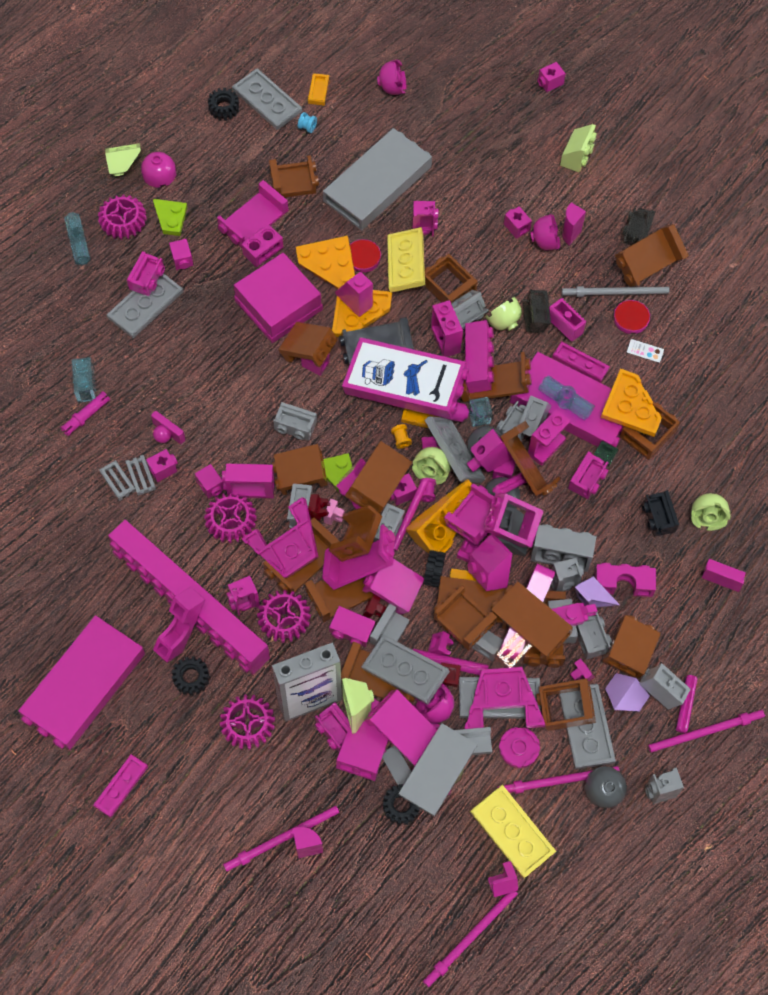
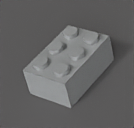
(562, 544)

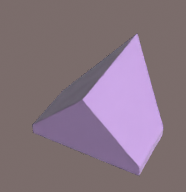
(594, 593)
(626, 693)

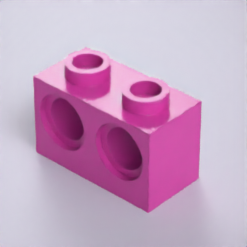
(264, 247)

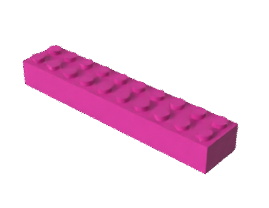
(171, 580)

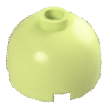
(505, 315)
(431, 464)
(710, 511)

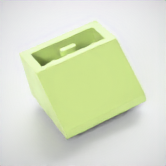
(579, 147)

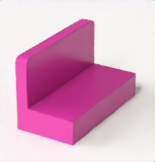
(723, 575)

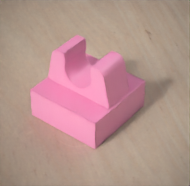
(334, 513)

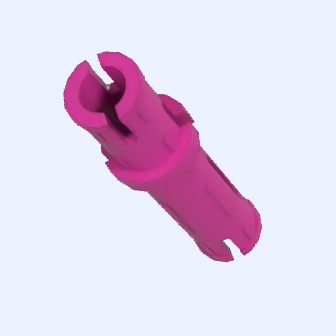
(78, 419)

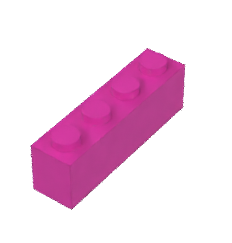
(478, 356)

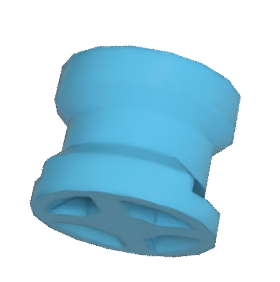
(307, 122)

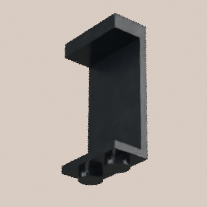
(392, 333)

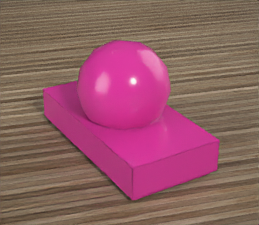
(166, 429)

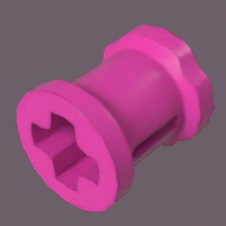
(428, 495)

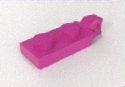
(576, 613)

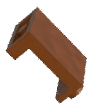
(294, 178)
(308, 342)
(299, 467)
(359, 535)
(464, 618)
(632, 647)

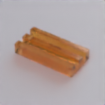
(516, 659)

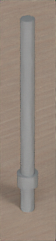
(580, 291)

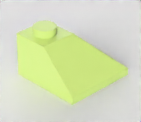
(121, 158)
(357, 702)

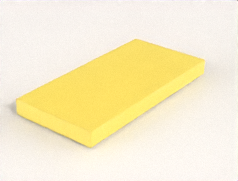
(406, 260)
(512, 831)

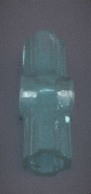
(79, 245)
(557, 392)

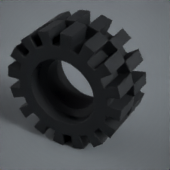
(223, 96)
(434, 568)
(188, 664)
(392, 813)

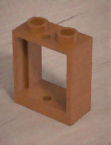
(461, 273)
(642, 444)
(587, 701)

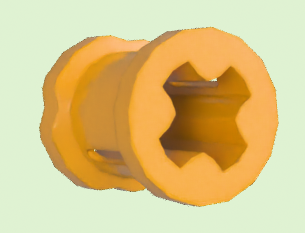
(401, 436)

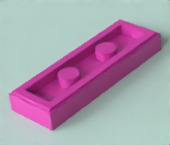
(580, 362)
(120, 786)

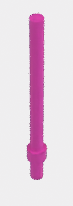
(742, 719)
(519, 786)
(244, 857)
(441, 967)

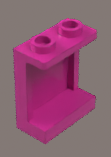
(548, 437)
(471, 514)
(395, 585)

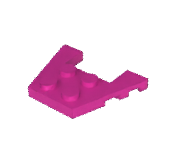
(293, 548)
(503, 690)

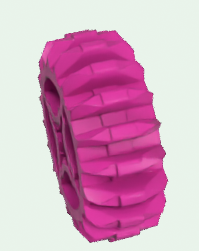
(112, 221)
(221, 508)
(269, 608)
(239, 722)

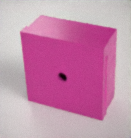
(277, 297)

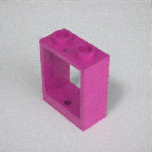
(446, 326)
(249, 480)
(529, 525)

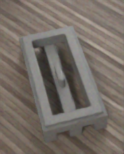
(135, 461)
(125, 492)

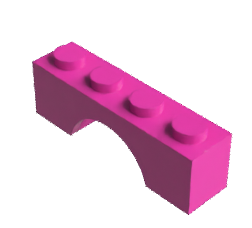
(186, 610)

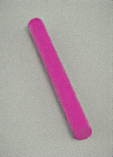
(410, 513)

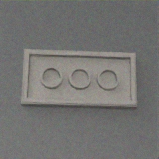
(267, 99)
(139, 310)
(454, 448)
(405, 669)
(467, 690)
(590, 742)
(437, 769)

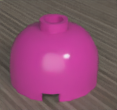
(392, 78)
(158, 169)
(545, 233)
(439, 707)

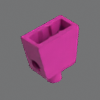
(489, 452)

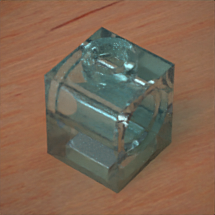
(480, 411)

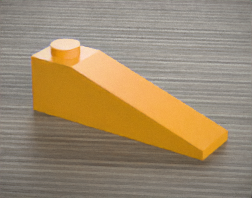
(430, 529)

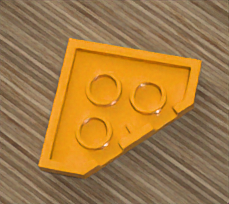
(328, 260)
(346, 319)
(631, 405)

